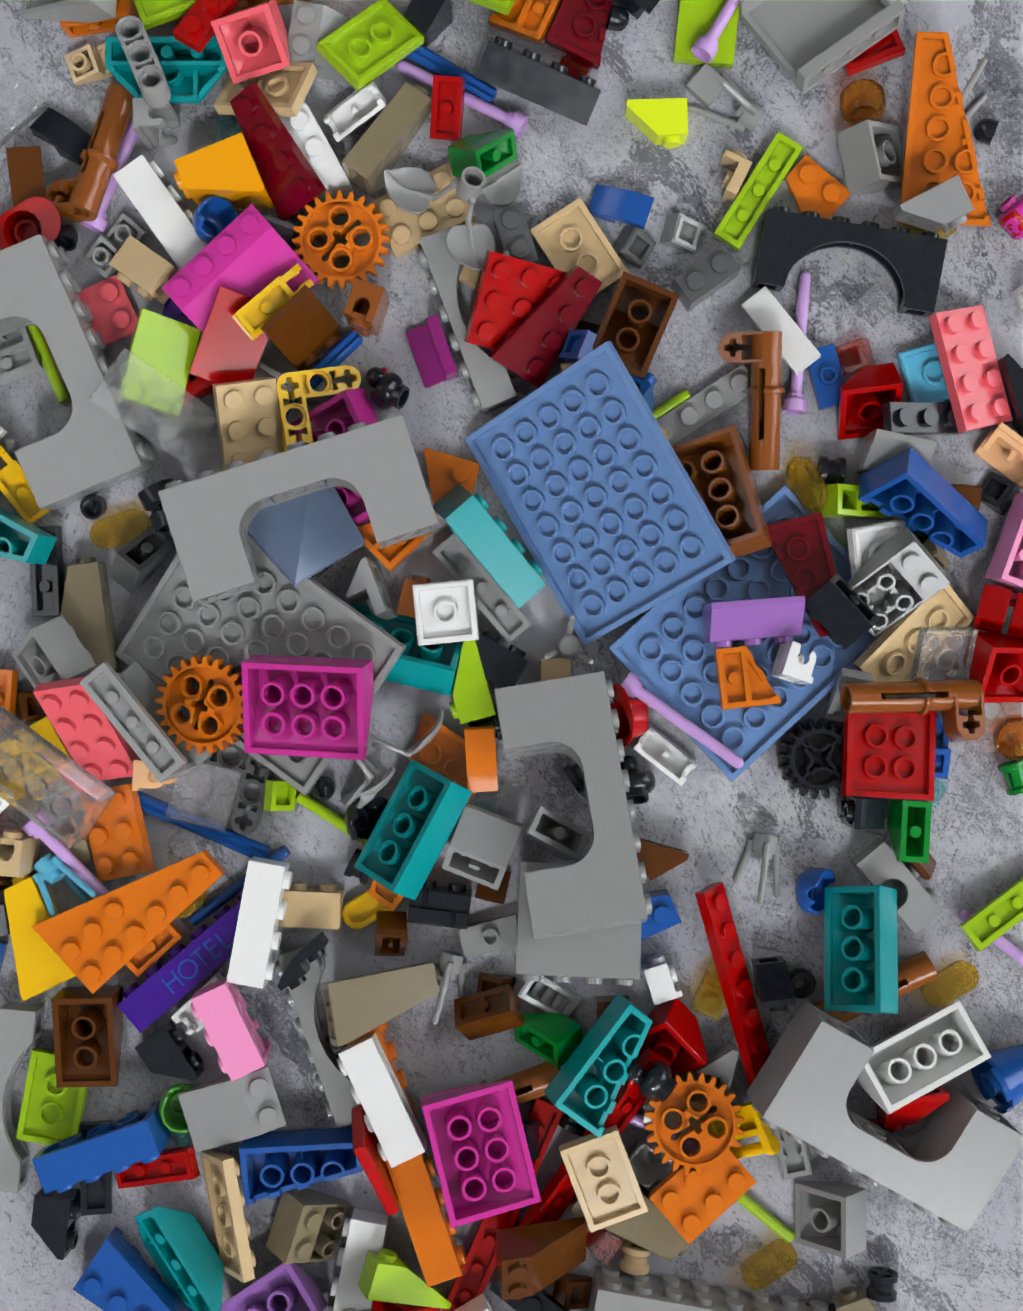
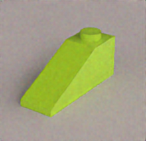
(844, 504)
(471, 688)
(393, 1280)

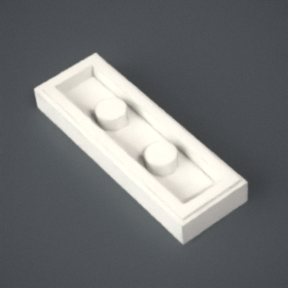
(771, 316)

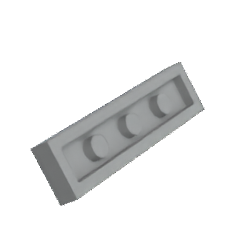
(706, 405)
(488, 594)

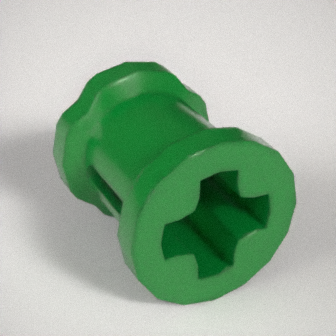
(1013, 775)

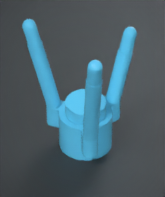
(52, 870)

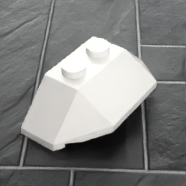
(318, 152)

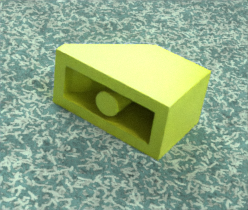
(660, 120)

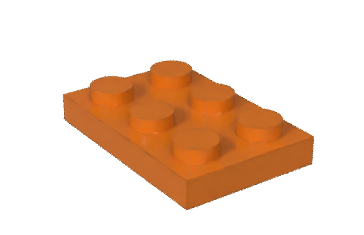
(120, 838)
(697, 1201)

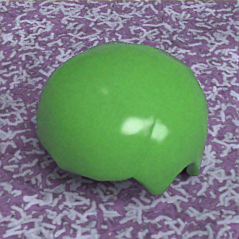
(171, 1110)

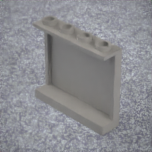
(818, 35)
(131, 707)
(586, 955)

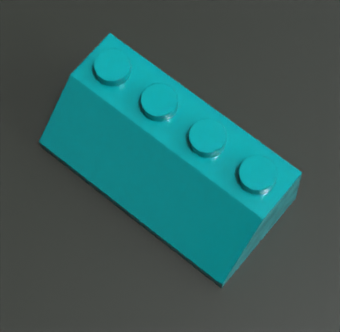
(422, 666)
(412, 830)
(861, 950)

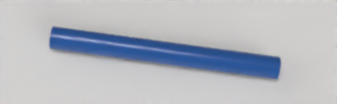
(231, 891)

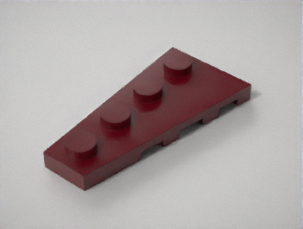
(580, 29)
(278, 158)
(539, 339)
(804, 556)

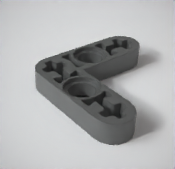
(245, 766)

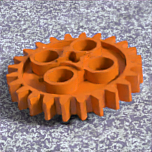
(321, 223)
(180, 693)
(710, 1146)

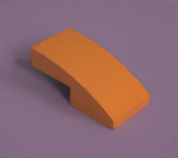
(480, 759)

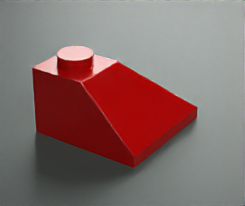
(863, 399)
(998, 667)
(676, 1036)
(914, 1111)

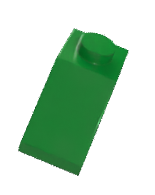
(484, 150)
(910, 829)
(549, 1036)

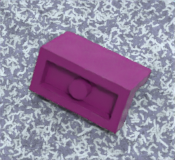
(432, 353)

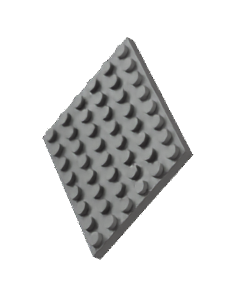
(262, 622)

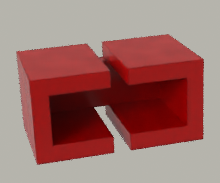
(993, 610)

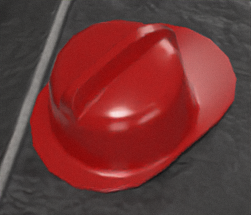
(29, 219)
(631, 715)

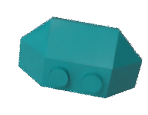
(187, 72)
(183, 1256)

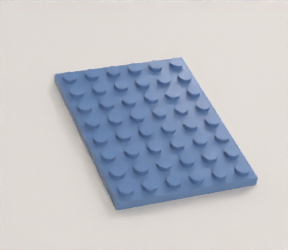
(599, 495)
(680, 668)

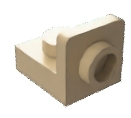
(733, 181)

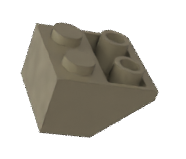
(307, 1226)

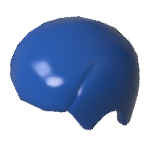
(213, 217)
(811, 889)

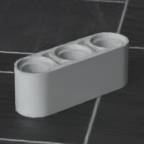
(143, 61)

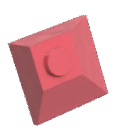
(253, 41)

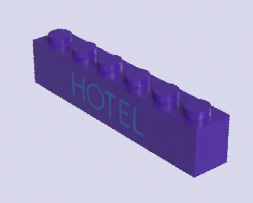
(184, 971)

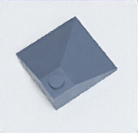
(306, 534)

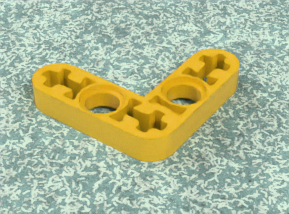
(303, 391)

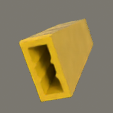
(35, 961)

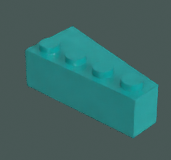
(23, 540)
(489, 544)
(599, 1065)

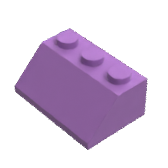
(753, 620)
(279, 1290)

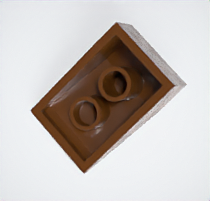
(636, 321)
(302, 329)
(87, 1036)
(538, 1255)

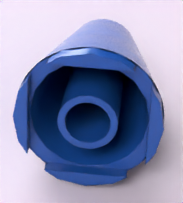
(1001, 1077)

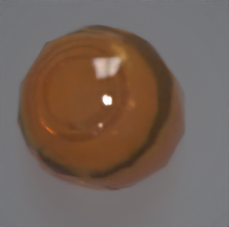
(862, 101)
(1009, 737)

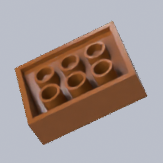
(727, 487)

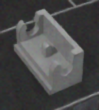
(152, 121)

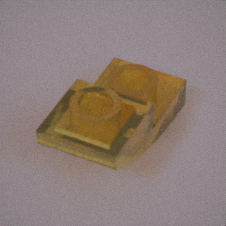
(709, 994)

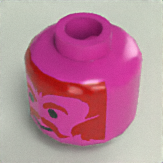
(1012, 216)

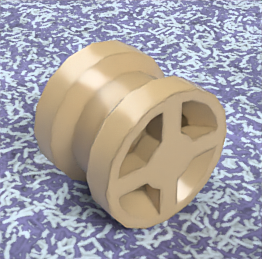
(634, 1259)

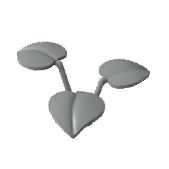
(413, 188)
(370, 771)

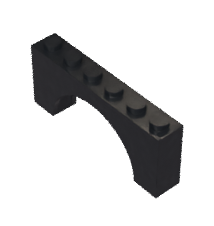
(909, 258)

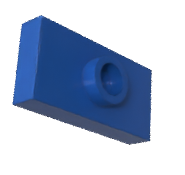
(826, 377)

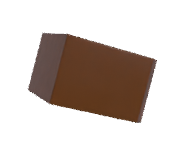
(660, 857)
(390, 933)

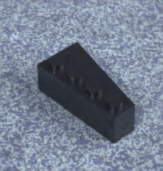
(535, 80)

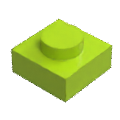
(279, 796)

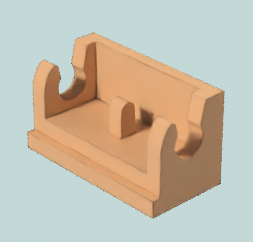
(1004, 452)
(144, 778)

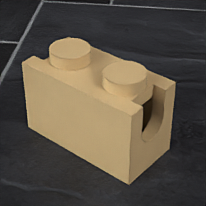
(143, 268)
(18, 853)
(313, 906)

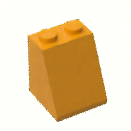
(223, 171)

